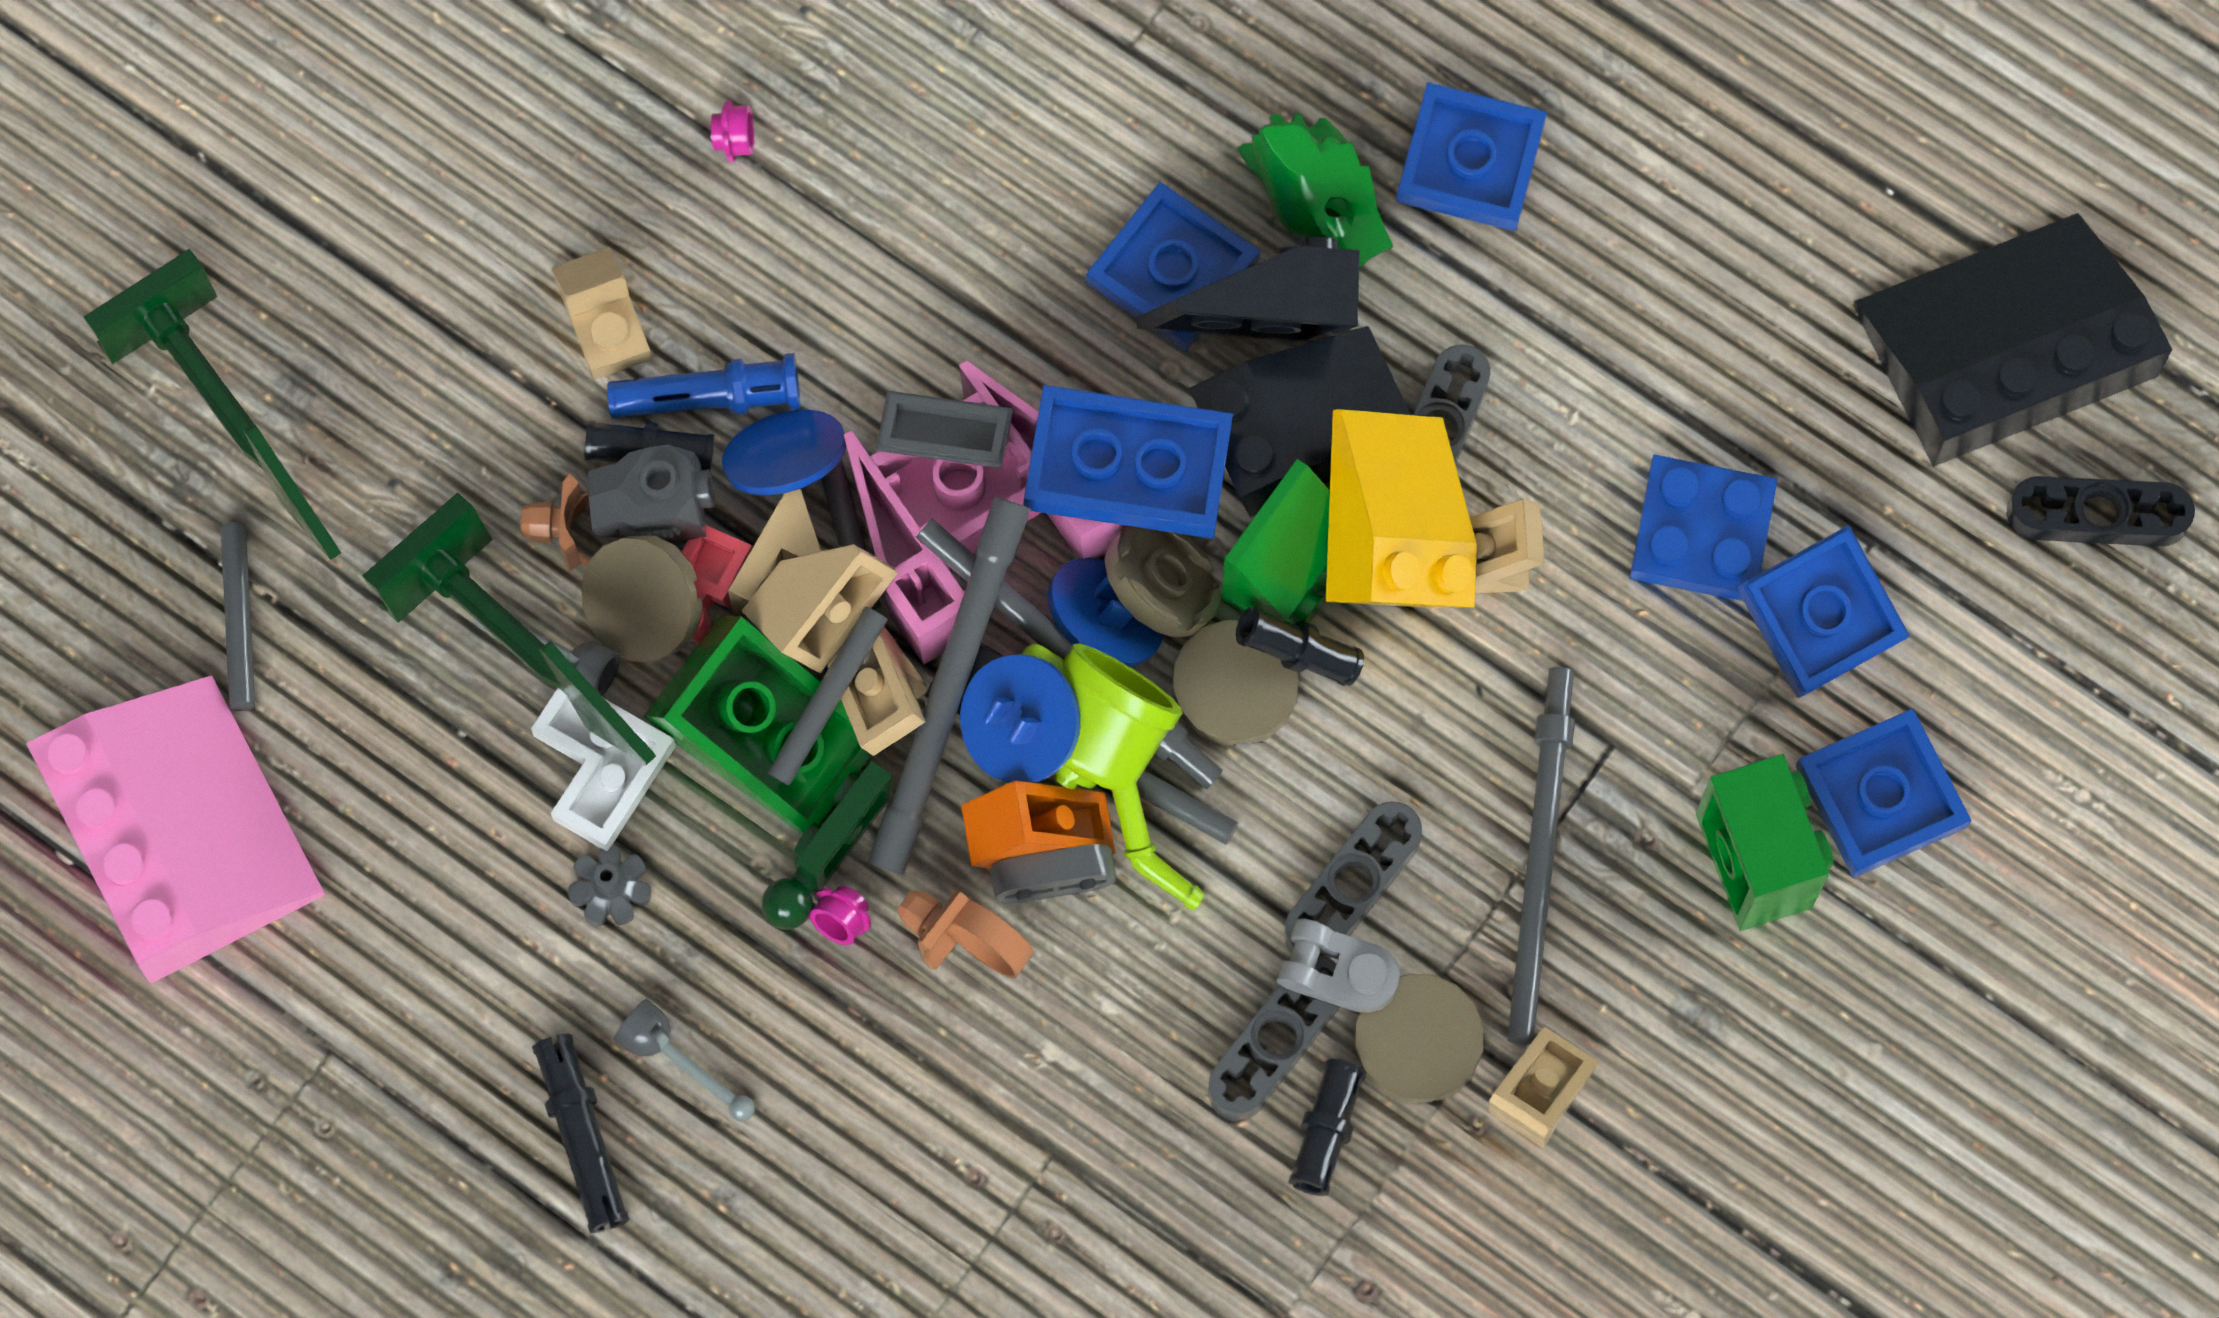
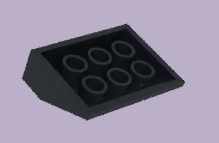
(2013, 337)

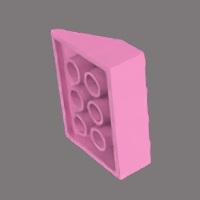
(175, 823)

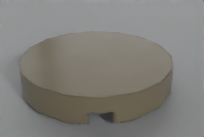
(1162, 580)
(641, 598)
(1231, 689)
(1421, 1042)

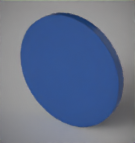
(784, 452)
(1093, 615)
(1020, 718)

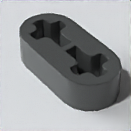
(1053, 873)

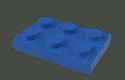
(1128, 461)

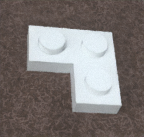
(609, 779)

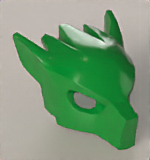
(1315, 171)

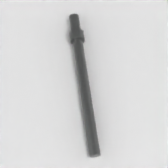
(1049, 636)
(1553, 735)

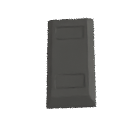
(944, 429)

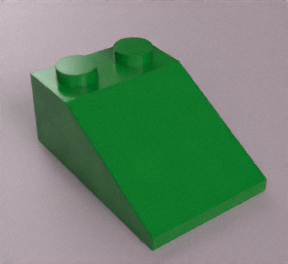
(737, 708)

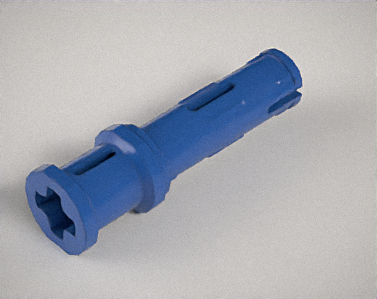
(734, 387)

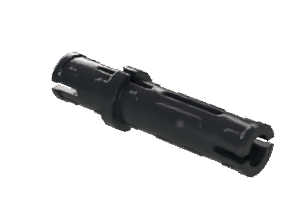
(574, 1112)

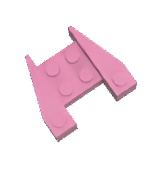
(906, 491)

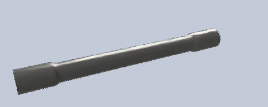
(904, 814)

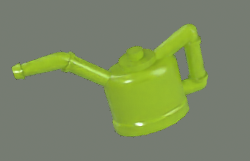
(1119, 733)

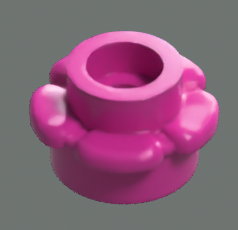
(733, 130)
(840, 914)

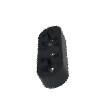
(2120, 492)

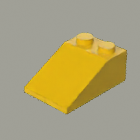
(1397, 514)

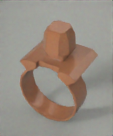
(544, 522)
(970, 925)

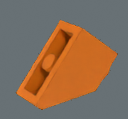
(1033, 819)

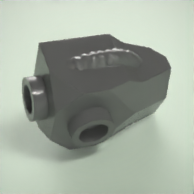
(651, 494)

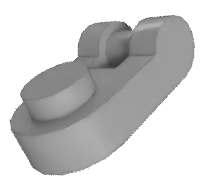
(1363, 976)

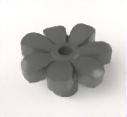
(609, 886)

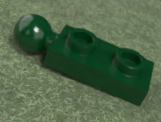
(823, 848)

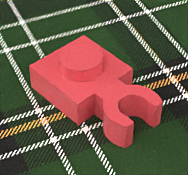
(716, 565)

